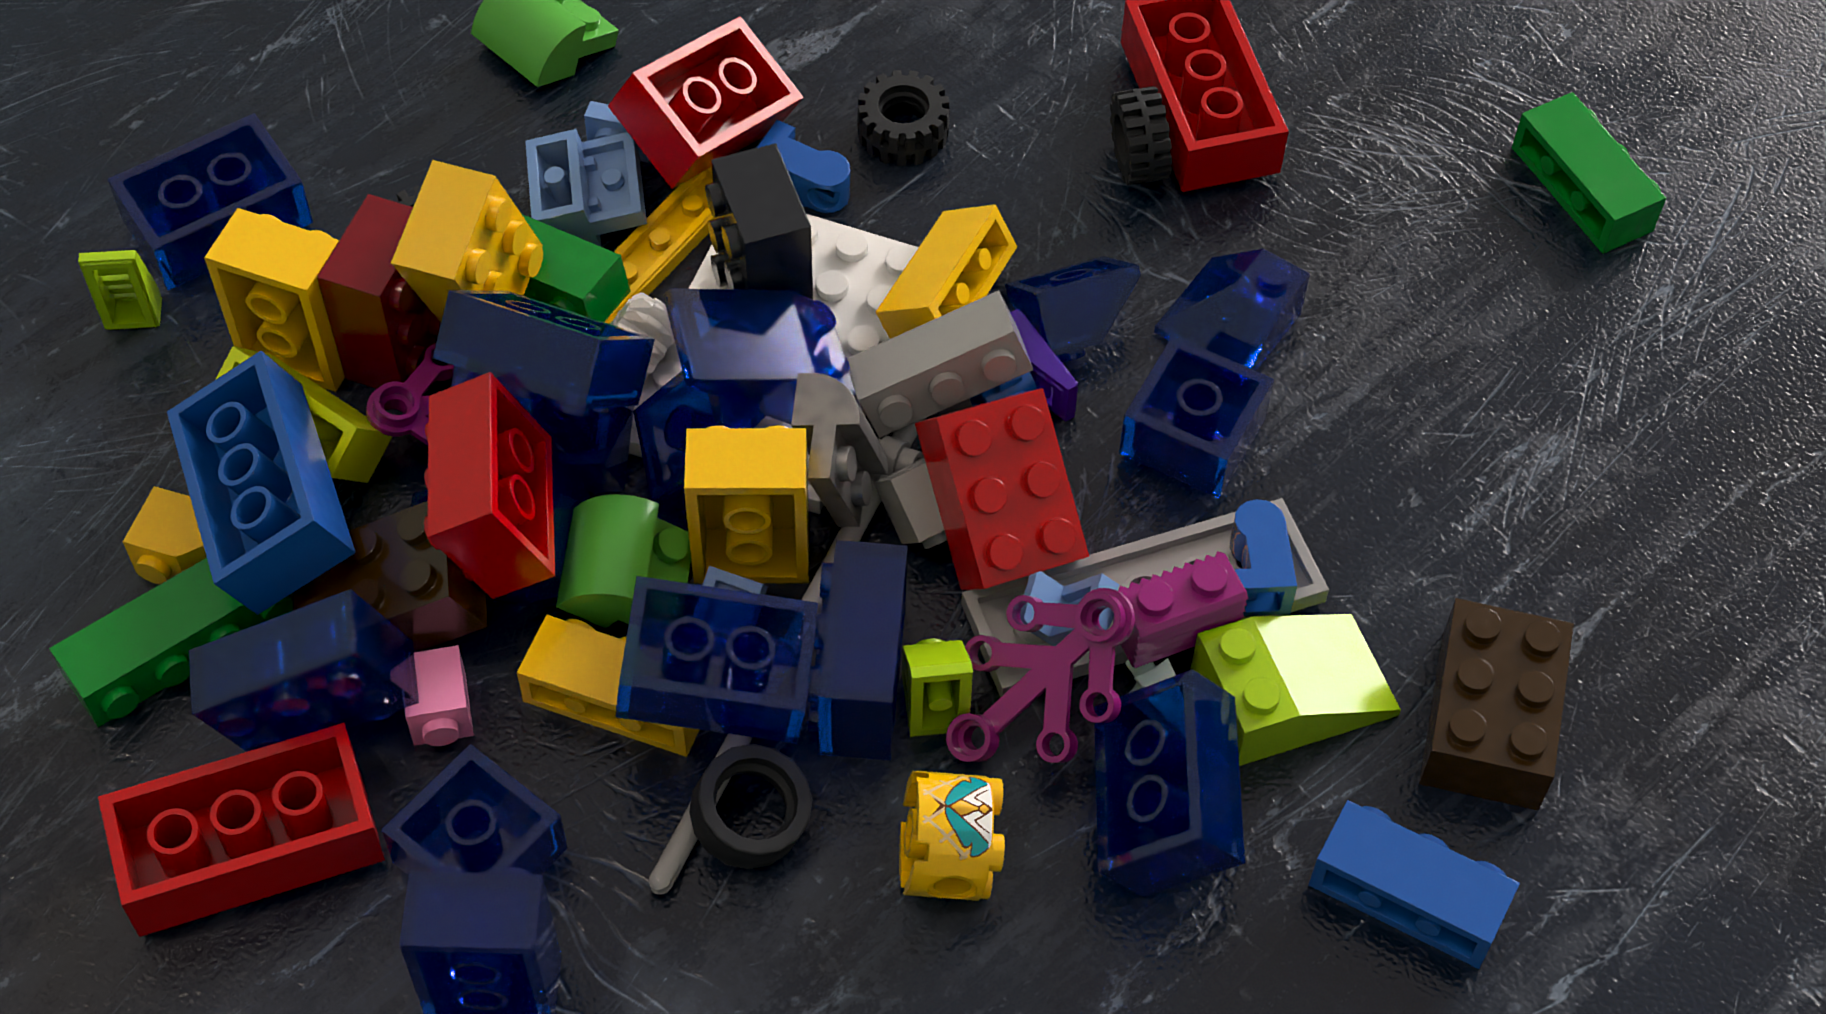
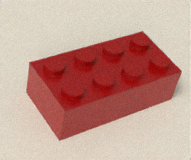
(1211, 88)
(239, 829)

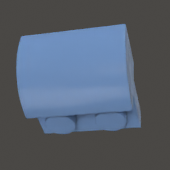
(586, 184)

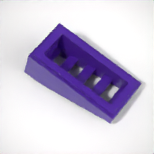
(1048, 370)

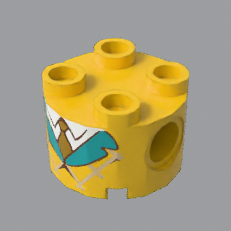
(950, 835)

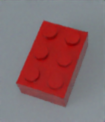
(704, 101)
(490, 486)
(1002, 490)

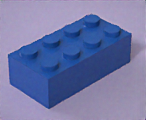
(259, 483)

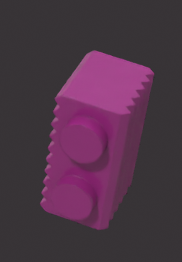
(1181, 605)

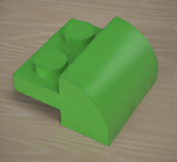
(542, 35)
(610, 546)

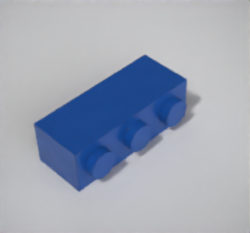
(1413, 883)

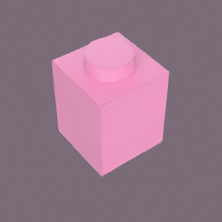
(443, 698)

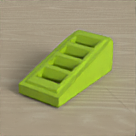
(122, 289)

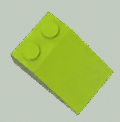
(1294, 679)

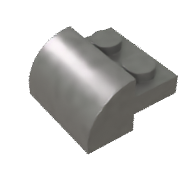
(839, 446)

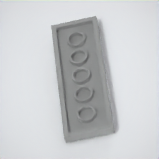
(1129, 564)

